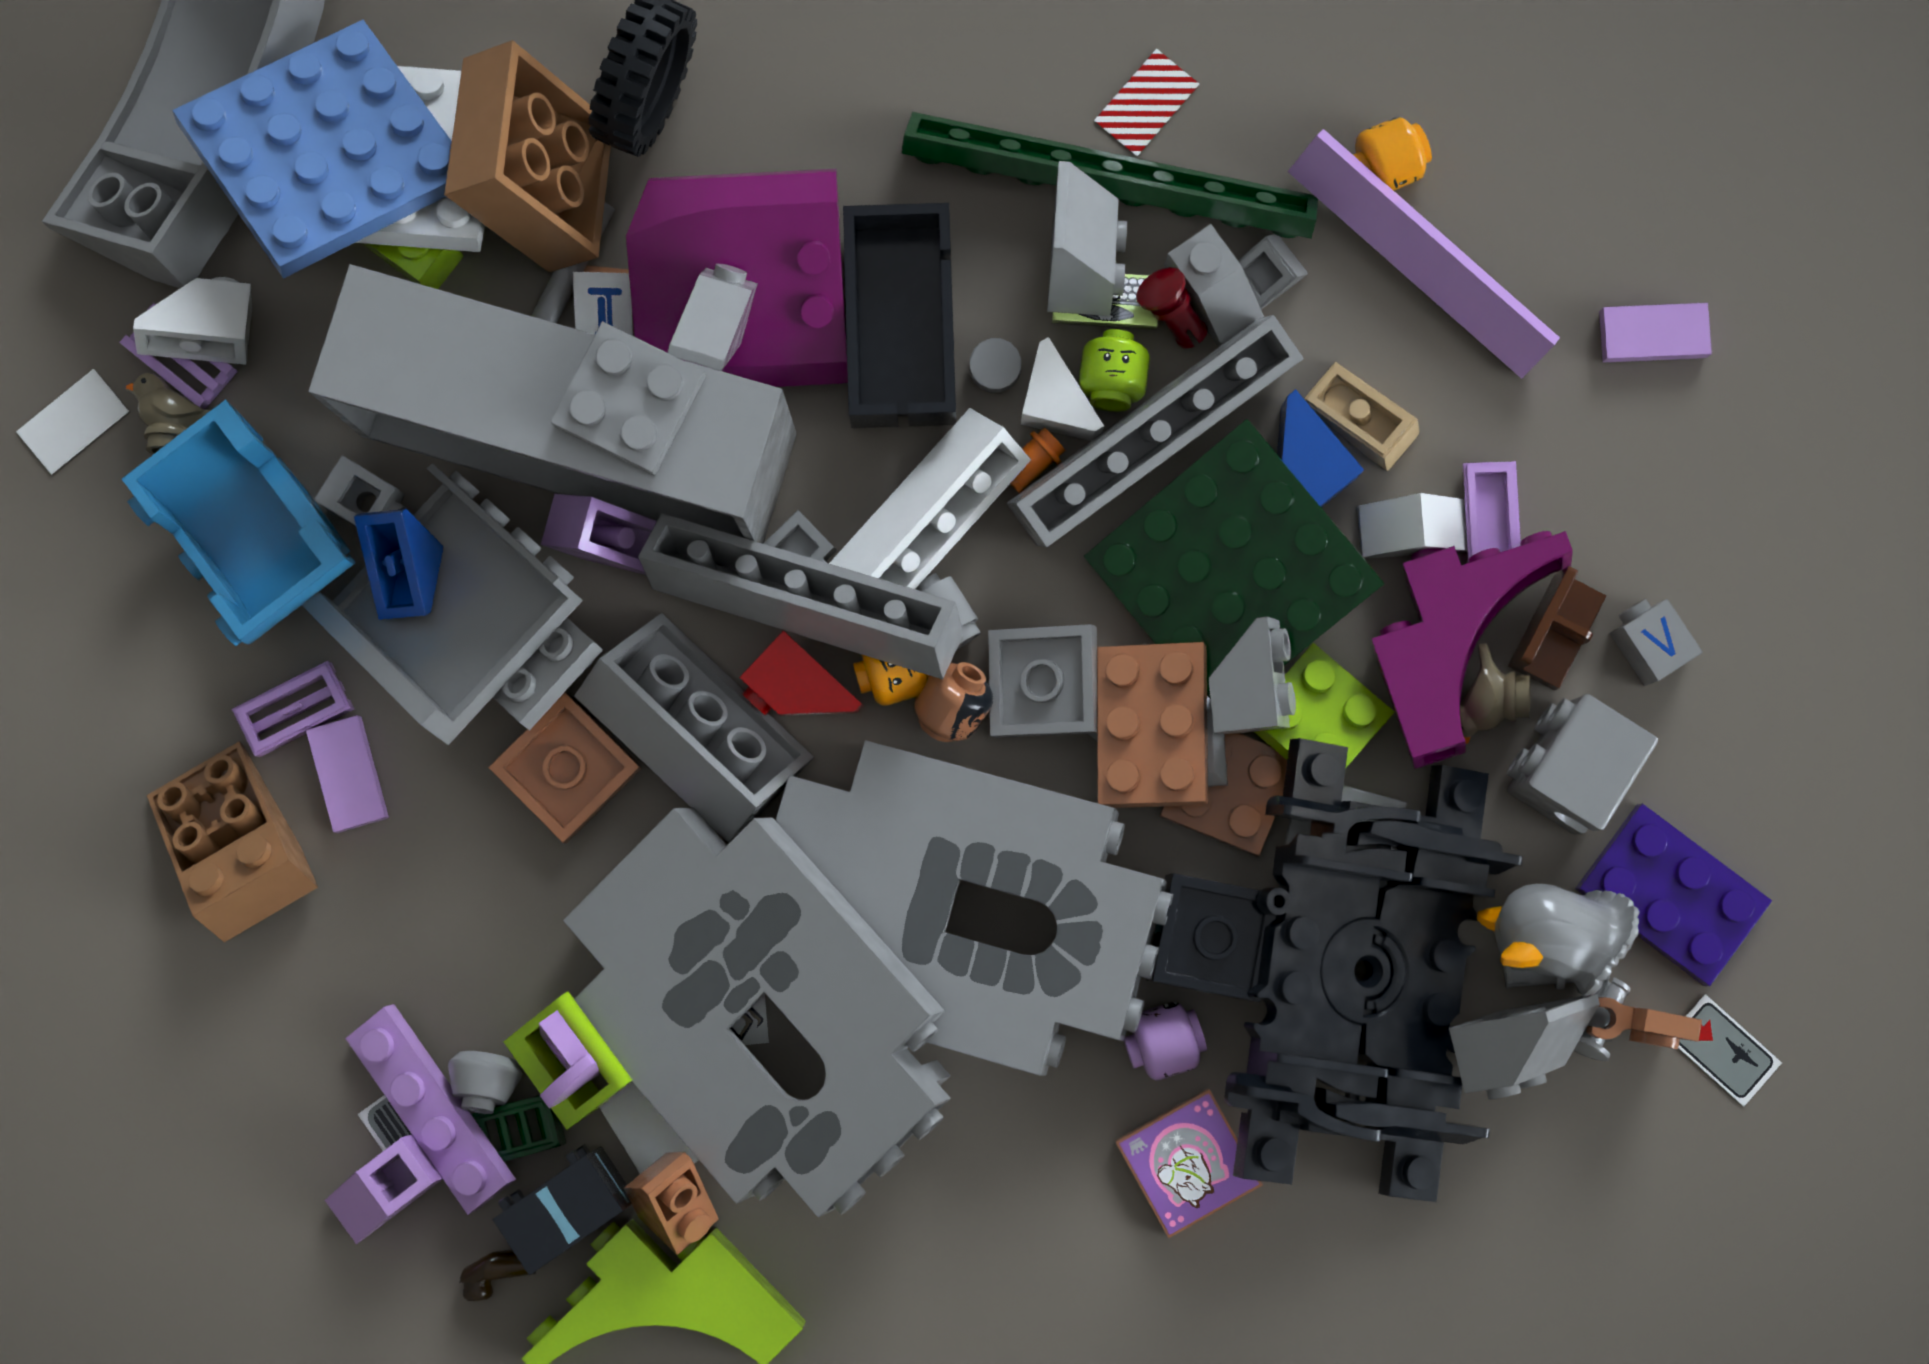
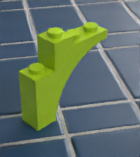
(642, 1286)

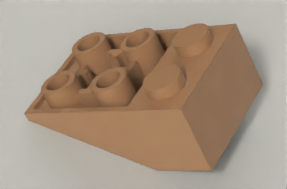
(230, 844)

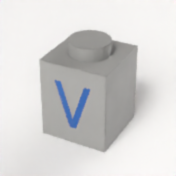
(1654, 640)

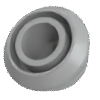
(482, 1080)

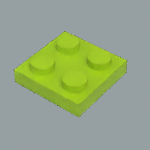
(1329, 707)

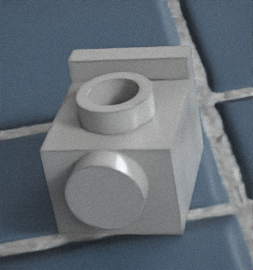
(348, 487)

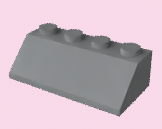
(692, 726)

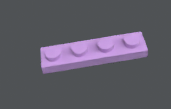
(429, 1109)

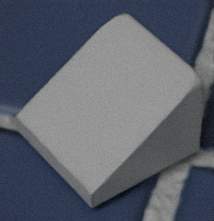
(1271, 269)

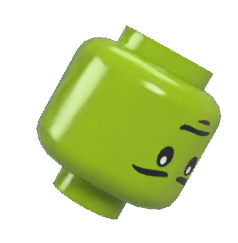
(1114, 370)

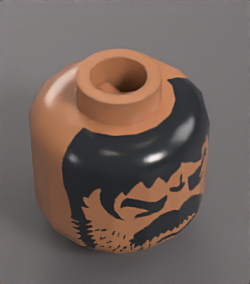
(956, 705)

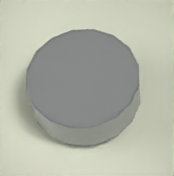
(995, 365)

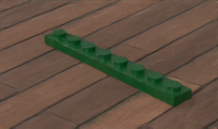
(1127, 178)

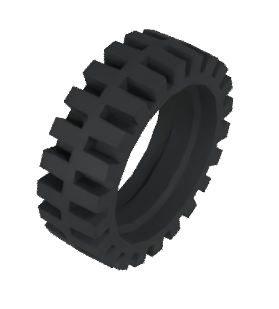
(642, 74)

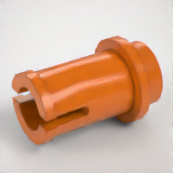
(1043, 451)

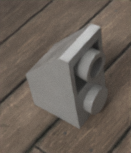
(1250, 683)

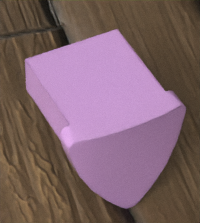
(572, 1055)

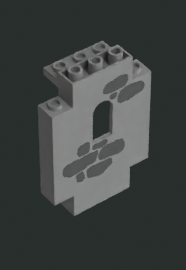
(692, 944)

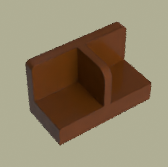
(1557, 629)

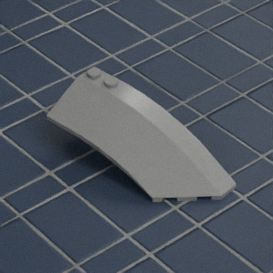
(142, 184)

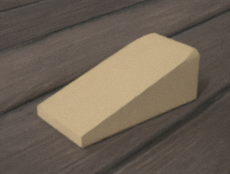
(1363, 416)

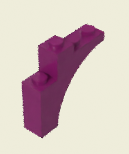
(1455, 605)

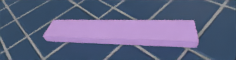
(1423, 254)

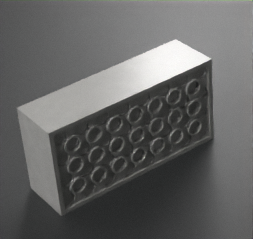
(482, 392)

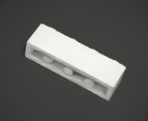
(936, 503)

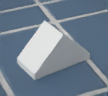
(1056, 398)
(1411, 524)

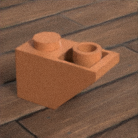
(672, 1201)

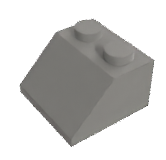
(1084, 246)
(1519, 1044)

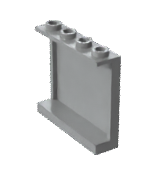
(484, 621)

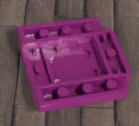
(774, 229)

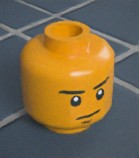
(1394, 151)
(888, 681)

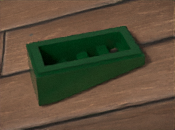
(549, 1125)

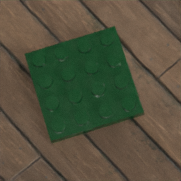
(1231, 547)

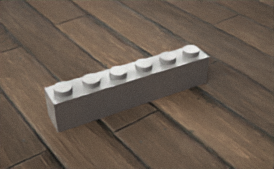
(1155, 431)
(802, 595)

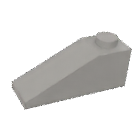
(714, 317)

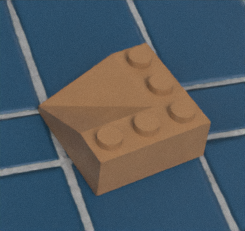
(527, 158)

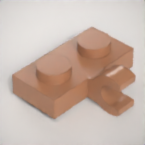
(1646, 1025)

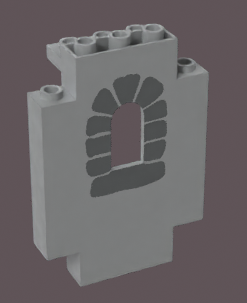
(927, 824)

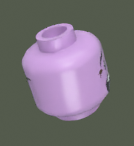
(1166, 1041)

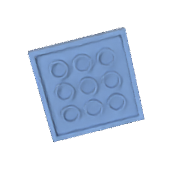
(320, 147)

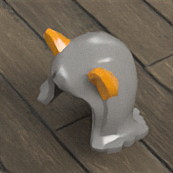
(1563, 932)

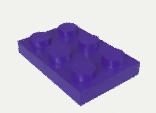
(1685, 897)

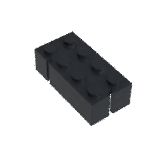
(899, 315)

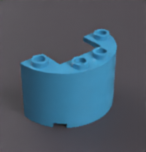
(239, 522)

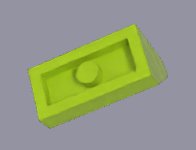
(544, 1067)

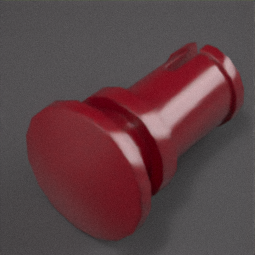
(1169, 301)

